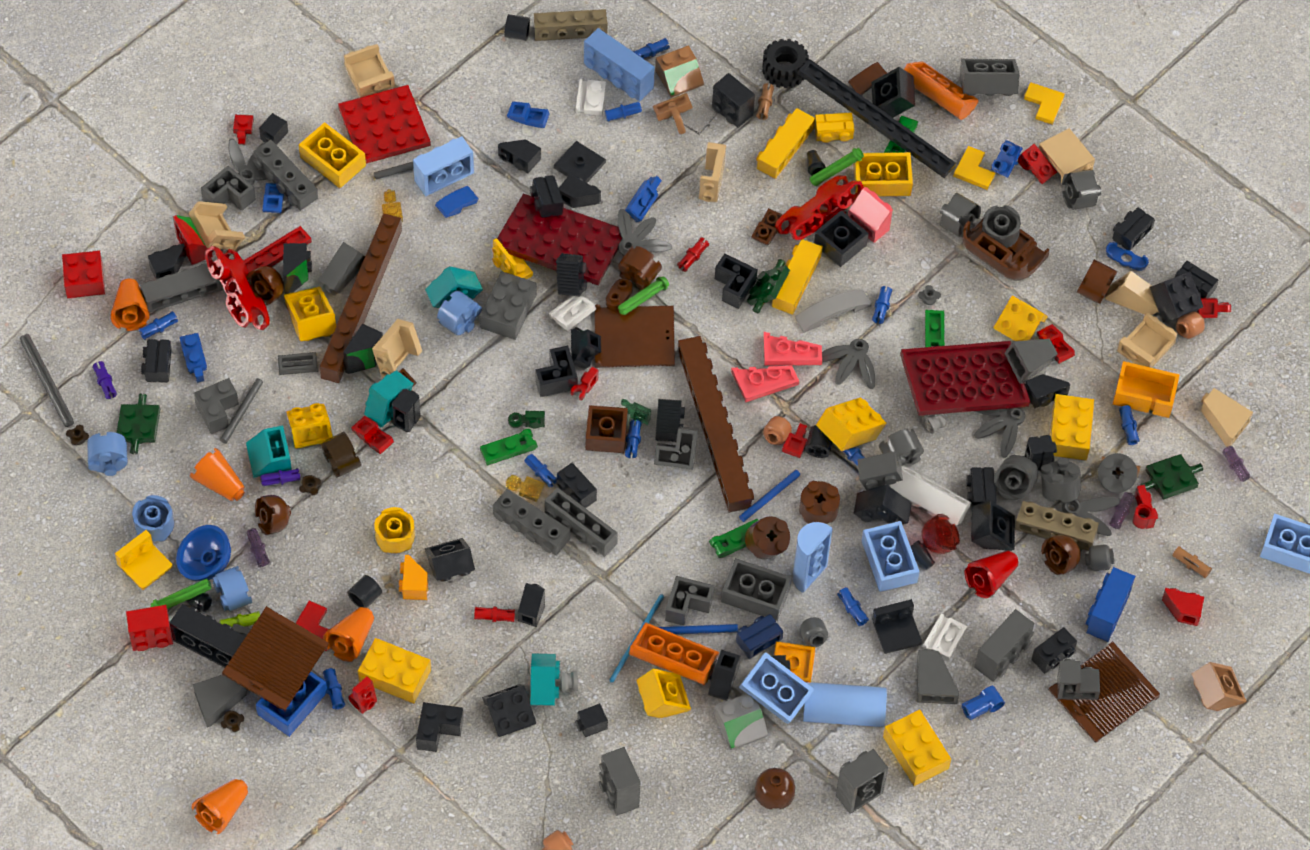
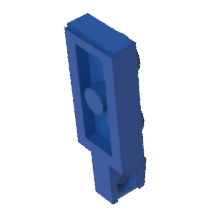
(643, 199)
(194, 355)

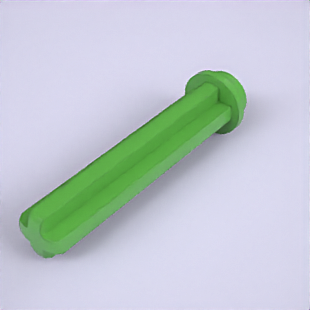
(837, 166)
(660, 284)
(184, 594)

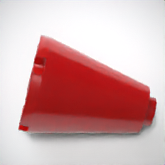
(990, 572)

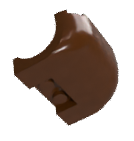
(1012, 262)

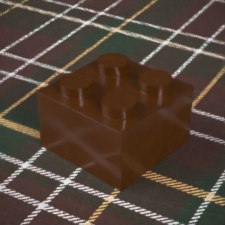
(606, 429)

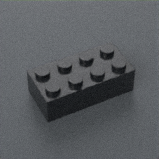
(205, 635)

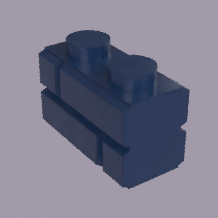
(759, 635)

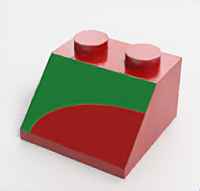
(188, 234)

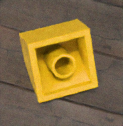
(663, 693)

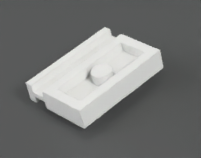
(591, 97)
(572, 311)
(945, 636)

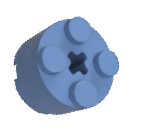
(459, 313)
(107, 453)
(154, 516)
(232, 589)

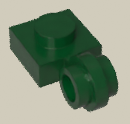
(532, 419)

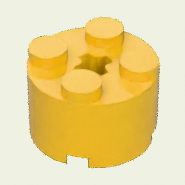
(394, 530)

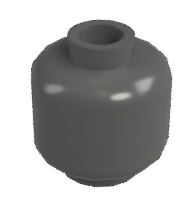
(1100, 557)
(813, 632)

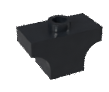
(584, 346)

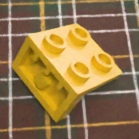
(509, 263)
(1019, 320)
(309, 425)
(142, 560)

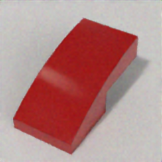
(1063, 349)
(371, 434)

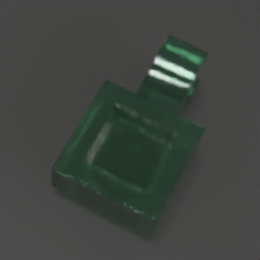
(637, 411)

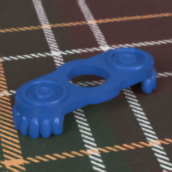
(1137, 263)

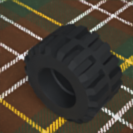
(784, 51)

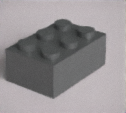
(989, 76)
(508, 305)
(756, 589)
(1004, 645)
(861, 780)
(619, 781)

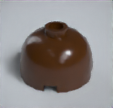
(266, 283)
(273, 514)
(1061, 554)
(775, 788)

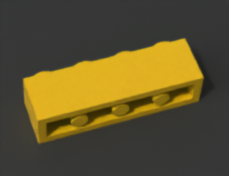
(785, 143)
(801, 266)

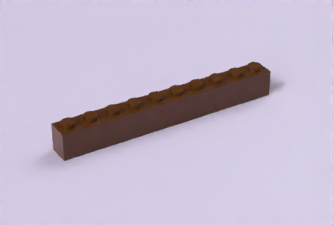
(361, 295)
(714, 424)

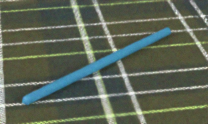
(626, 655)

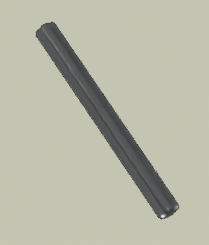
(47, 380)

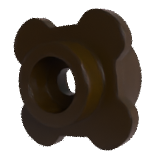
(80, 439)
(307, 480)
(232, 715)

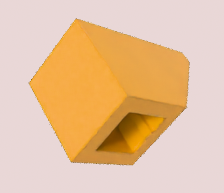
(415, 580)

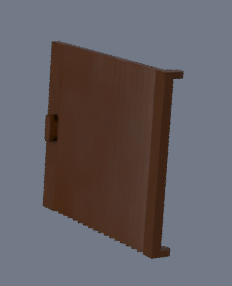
(635, 337)
(275, 658)
(1121, 694)

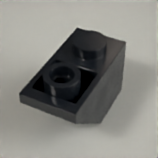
(520, 153)
(579, 193)
(167, 261)
(1044, 388)
(531, 604)
(724, 675)

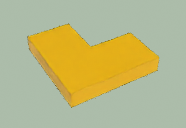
(1047, 98)
(969, 169)

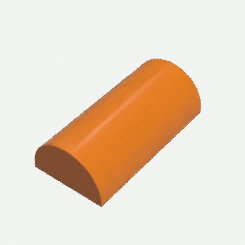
(941, 89)
(674, 653)

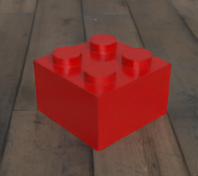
(83, 274)
(149, 628)

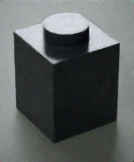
(273, 129)
(591, 720)

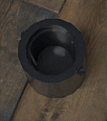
(517, 27)
(818, 443)
(364, 592)

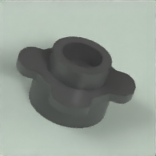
(929, 300)

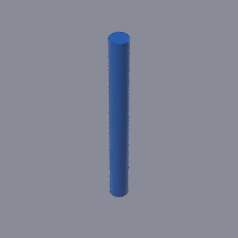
(770, 495)
(701, 629)

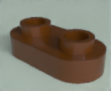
(621, 291)

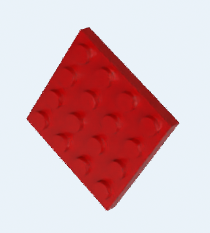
(385, 123)

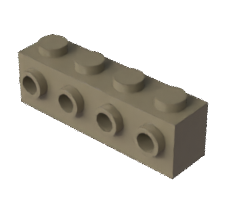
(569, 24)
(1049, 522)

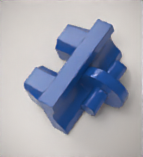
(1007, 158)

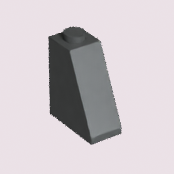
(342, 268)
(1030, 357)
(934, 679)
(217, 697)

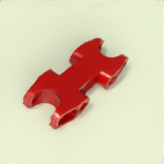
(812, 213)
(240, 297)

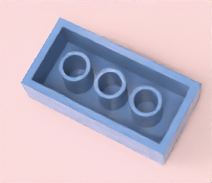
(618, 64)

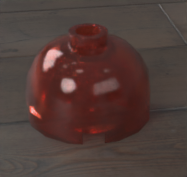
(940, 535)

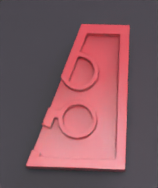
(787, 352)
(762, 382)

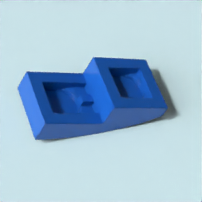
(524, 114)
(272, 199)
(455, 201)

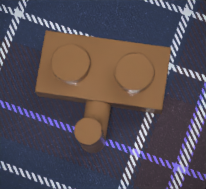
(674, 107)

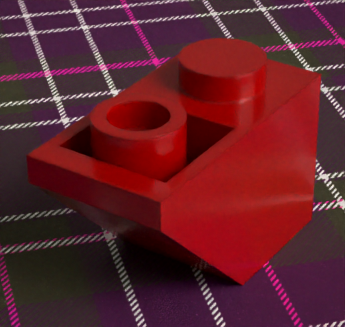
(1183, 605)

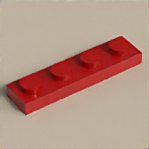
(273, 253)

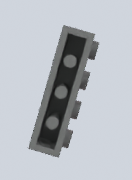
(285, 175)
(179, 287)
(531, 522)
(581, 522)

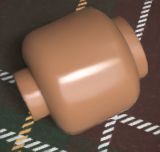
(1190, 325)
(777, 430)
(558, 841)

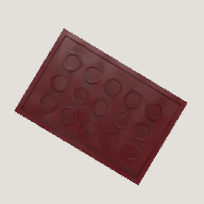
(572, 233)
(962, 378)

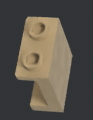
(368, 71)
(1067, 153)
(715, 161)
(213, 227)
(1147, 342)
(395, 346)

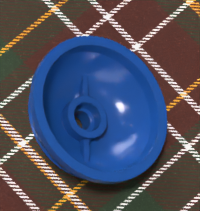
(203, 553)

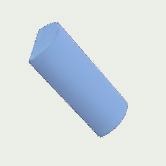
(811, 554)
(846, 705)

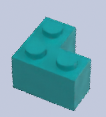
(453, 280)
(382, 396)
(543, 675)

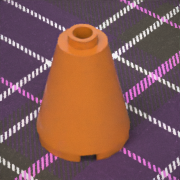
(129, 306)
(217, 475)
(350, 634)
(220, 805)

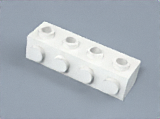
(931, 496)

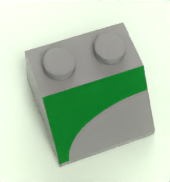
(741, 721)

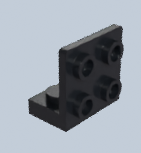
(896, 626)
(510, 709)

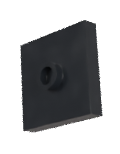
(580, 162)

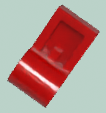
(1034, 160)
(1144, 508)
(363, 695)

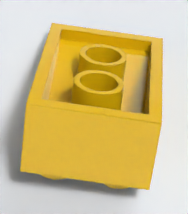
(310, 313)

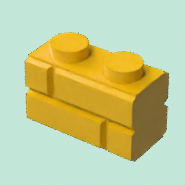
(834, 127)

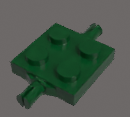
(768, 285)
(138, 422)
(1172, 476)

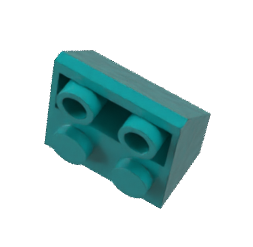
(269, 452)

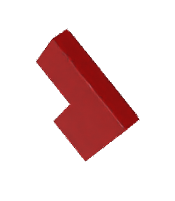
(312, 617)

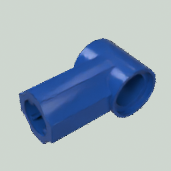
(987, 700)

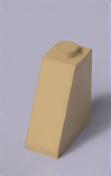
(1133, 294)
(1225, 415)

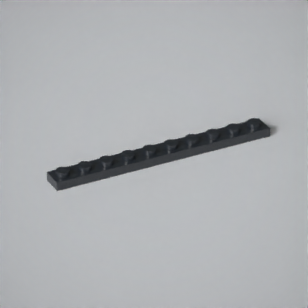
(877, 118)

